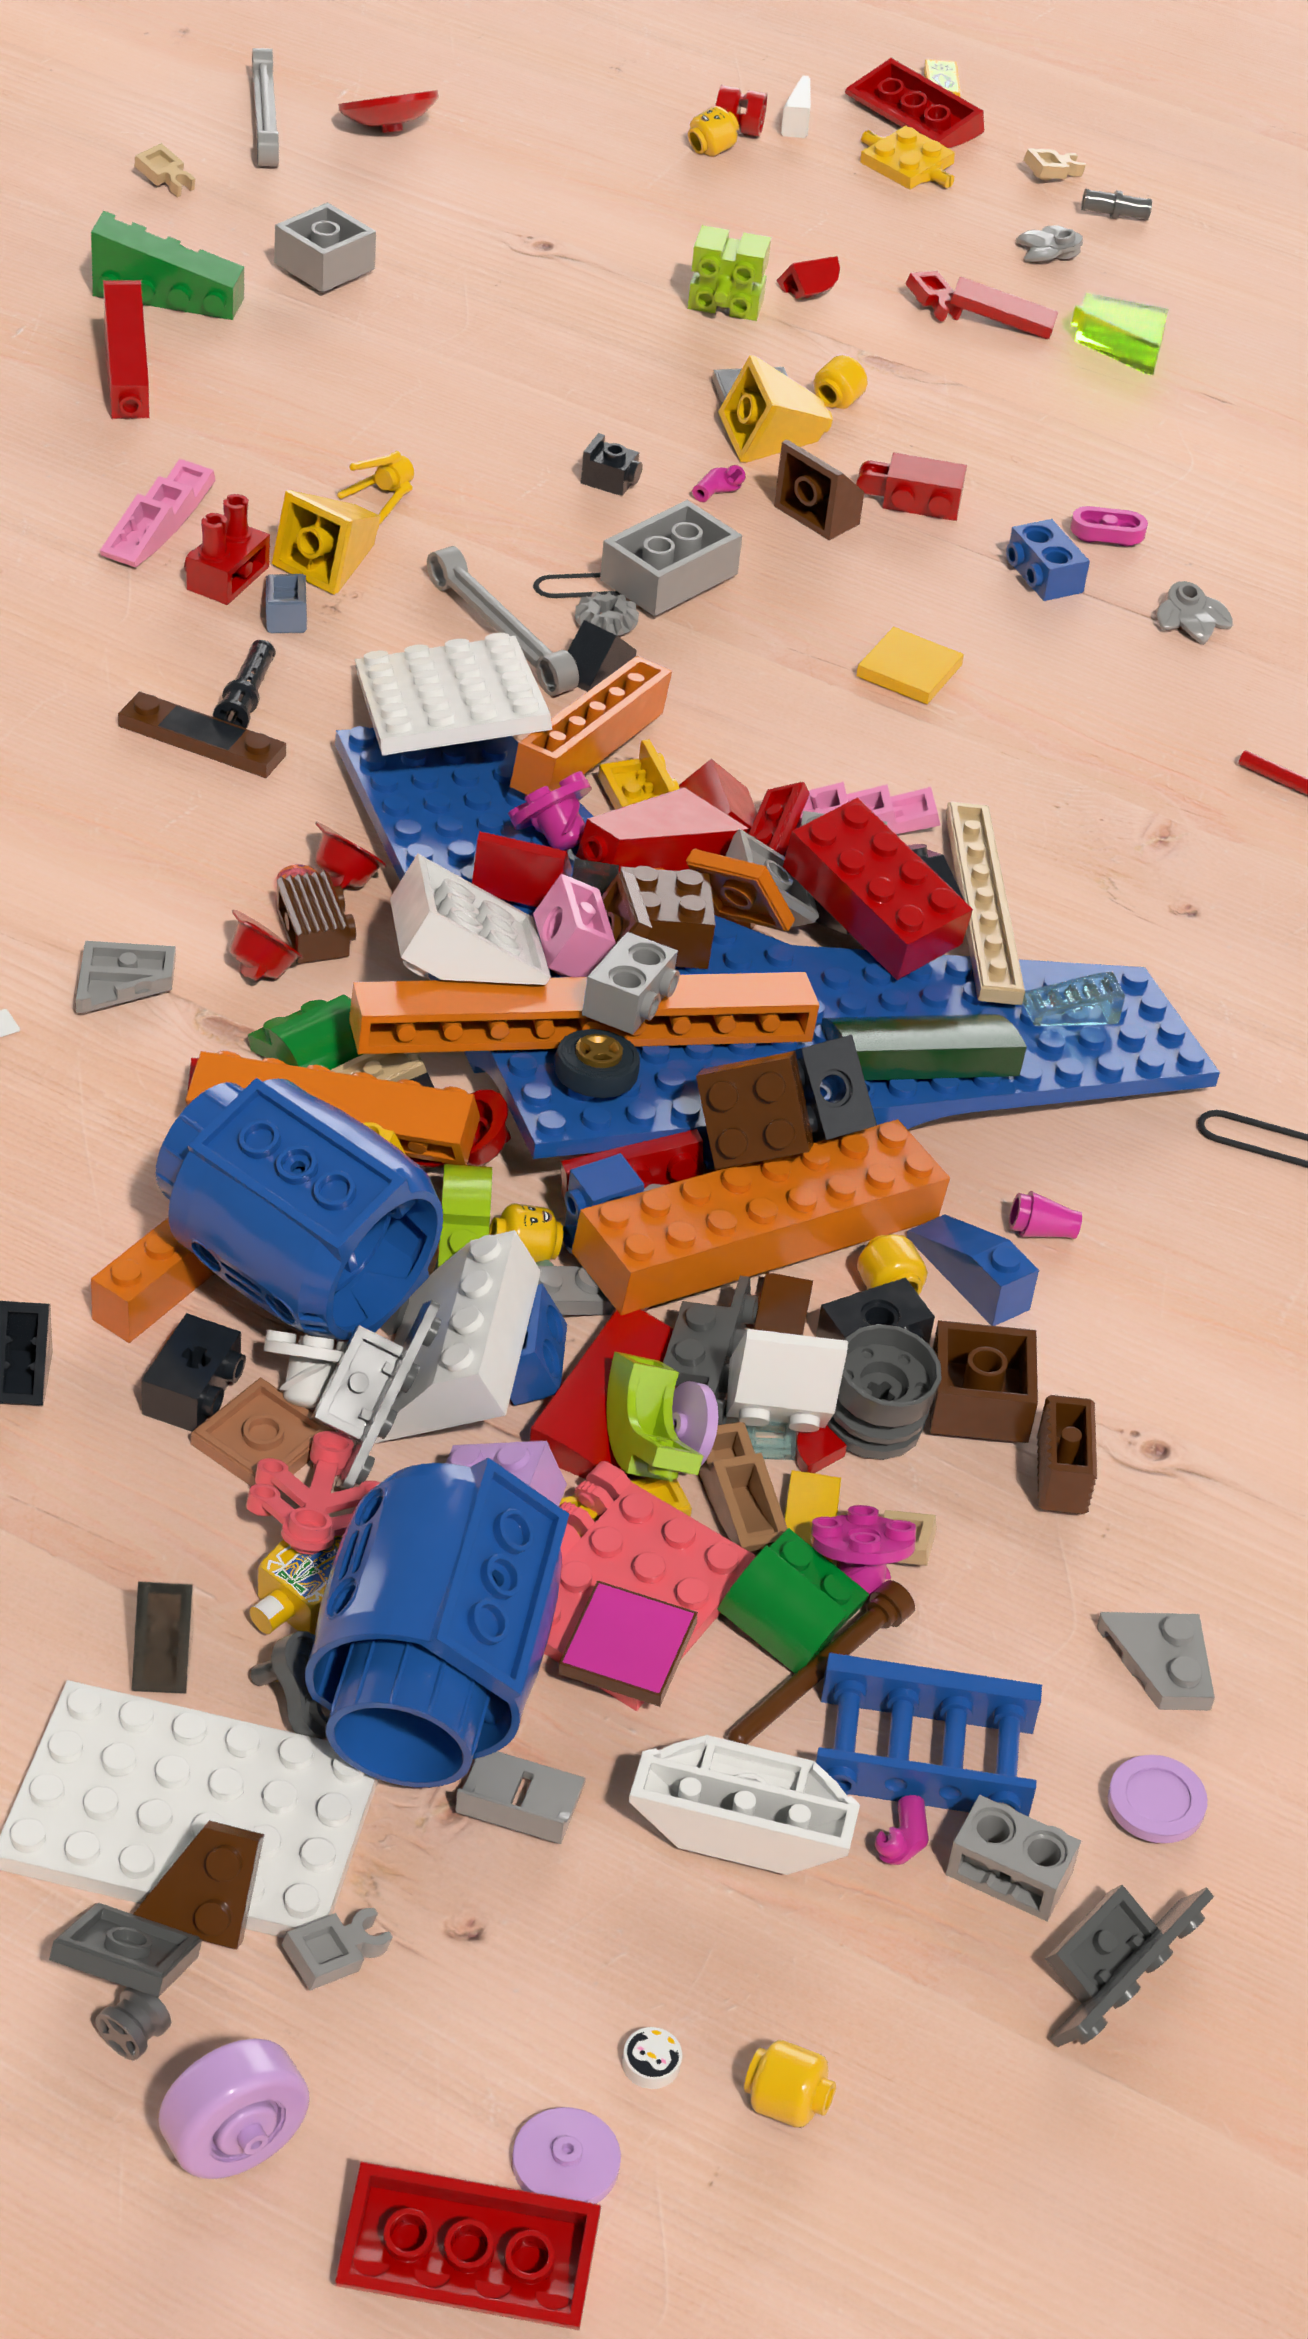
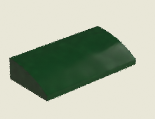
(932, 1045)

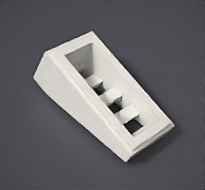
(797, 111)

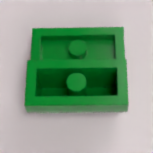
(310, 1036)
(792, 1600)

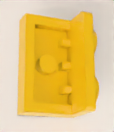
(638, 778)

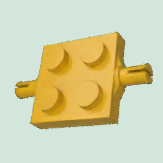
(908, 157)

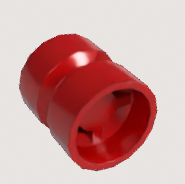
(755, 103)

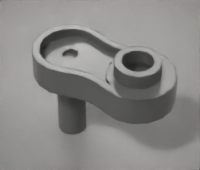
(289, 1667)

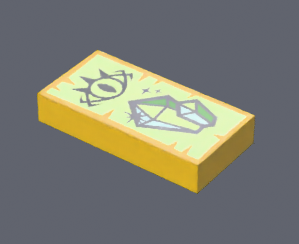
(943, 73)

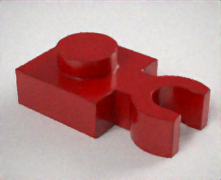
(933, 291)

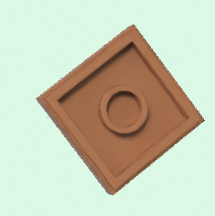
(255, 1428)

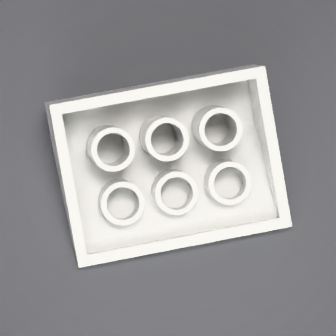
(463, 930)
(475, 1355)

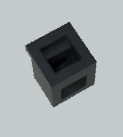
(610, 466)

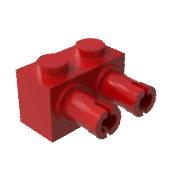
(229, 554)

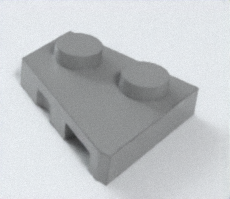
(122, 973)

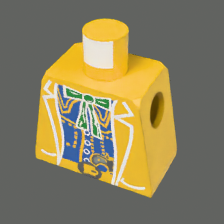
(292, 1587)

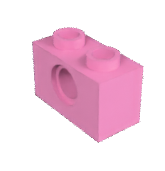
(573, 928)

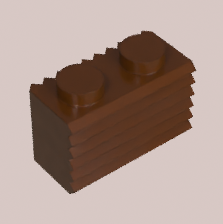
(314, 917)
(1066, 1454)

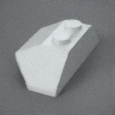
(745, 1804)

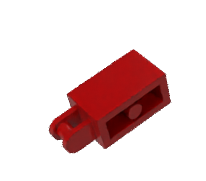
(915, 485)

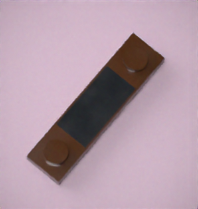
(202, 734)

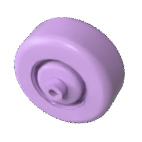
(233, 2108)

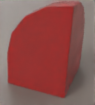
(810, 277)

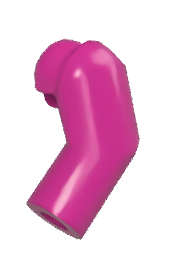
(719, 481)
(907, 1839)

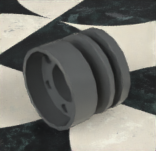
(885, 1391)

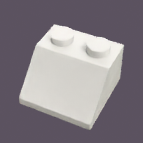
(785, 1379)

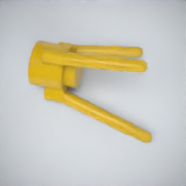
(392, 474)

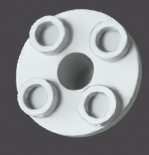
(308, 1367)

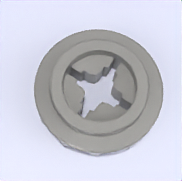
(617, 614)

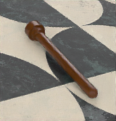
(887, 1607)

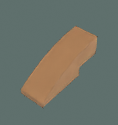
(741, 1489)

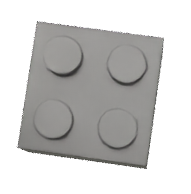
(325, 247)

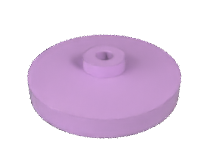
(695, 1416)
(1157, 1799)
(567, 2155)

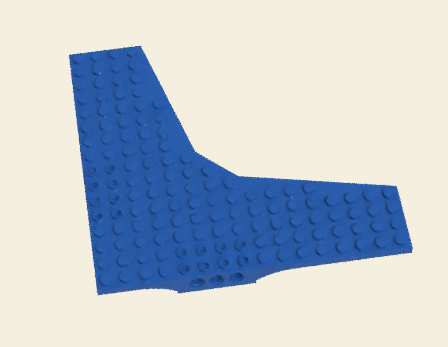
(445, 795)

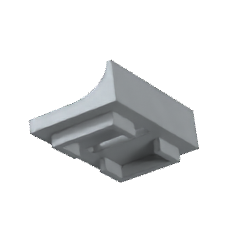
(546, 1805)

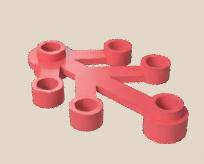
(308, 1527)

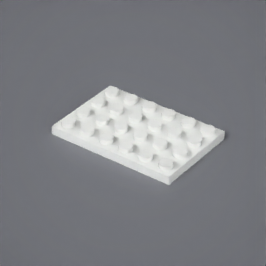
(451, 694)
(136, 1780)

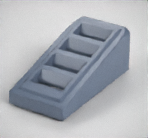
(286, 603)

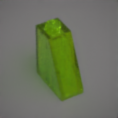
(1121, 330)

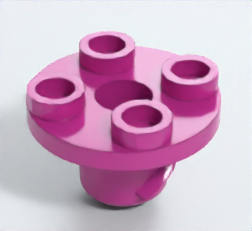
(555, 812)
(864, 1543)

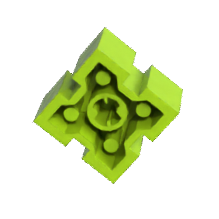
(729, 272)

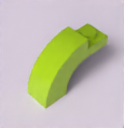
(464, 1206)
(642, 1420)

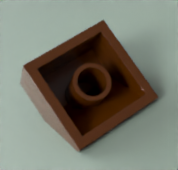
(816, 493)

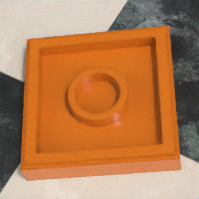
(743, 890)

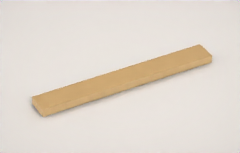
(982, 887)

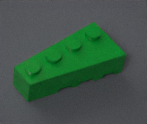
(168, 272)

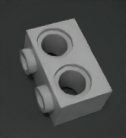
(630, 983)
(1012, 1861)

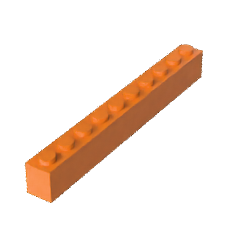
(532, 1016)

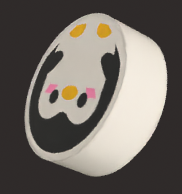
(652, 2058)

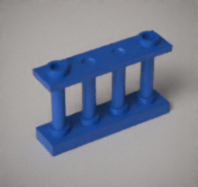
(934, 1695)

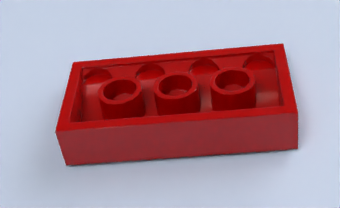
(918, 104)
(577, 1414)
(469, 2245)

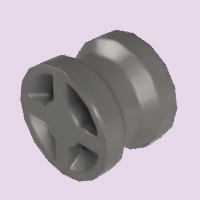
(133, 2023)

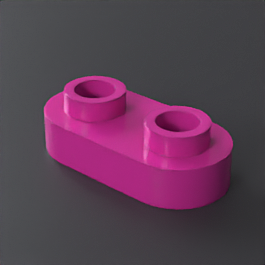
(1108, 525)

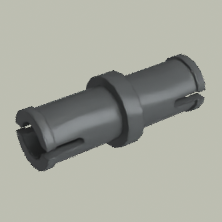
(1116, 204)

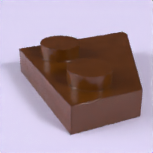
(209, 1886)

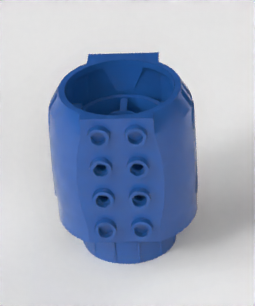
(299, 1206)
(436, 1620)

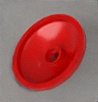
(389, 111)

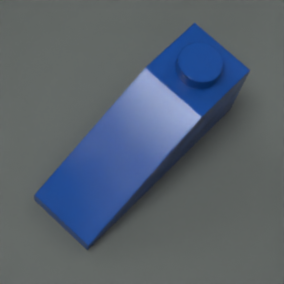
(979, 1265)

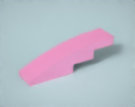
(159, 514)
(902, 812)

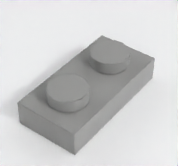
(574, 1291)

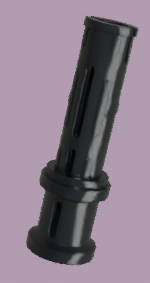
(257, 660)

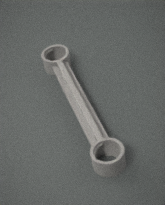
(265, 107)
(554, 670)

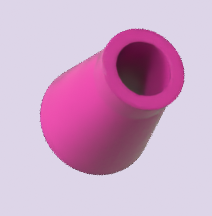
(1041, 1217)

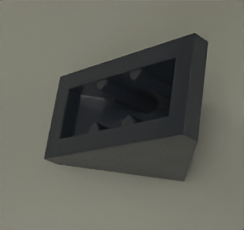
(598, 654)
(24, 1351)

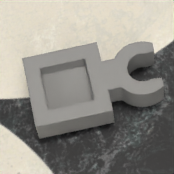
(332, 1951)

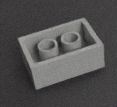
(670, 557)

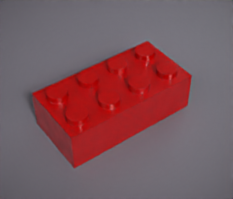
(877, 888)

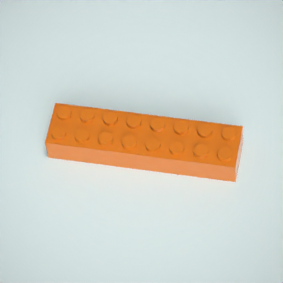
(758, 1216)

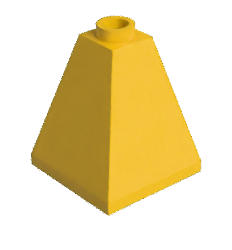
(768, 409)
(323, 538)

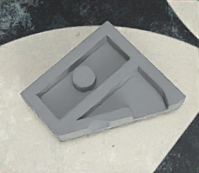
(1165, 1655)

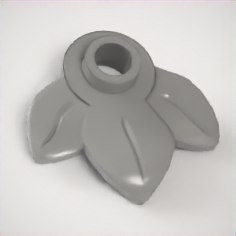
(1051, 243)
(1193, 612)

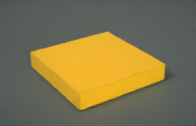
(910, 665)

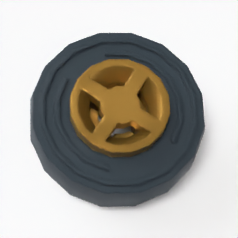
(597, 1063)

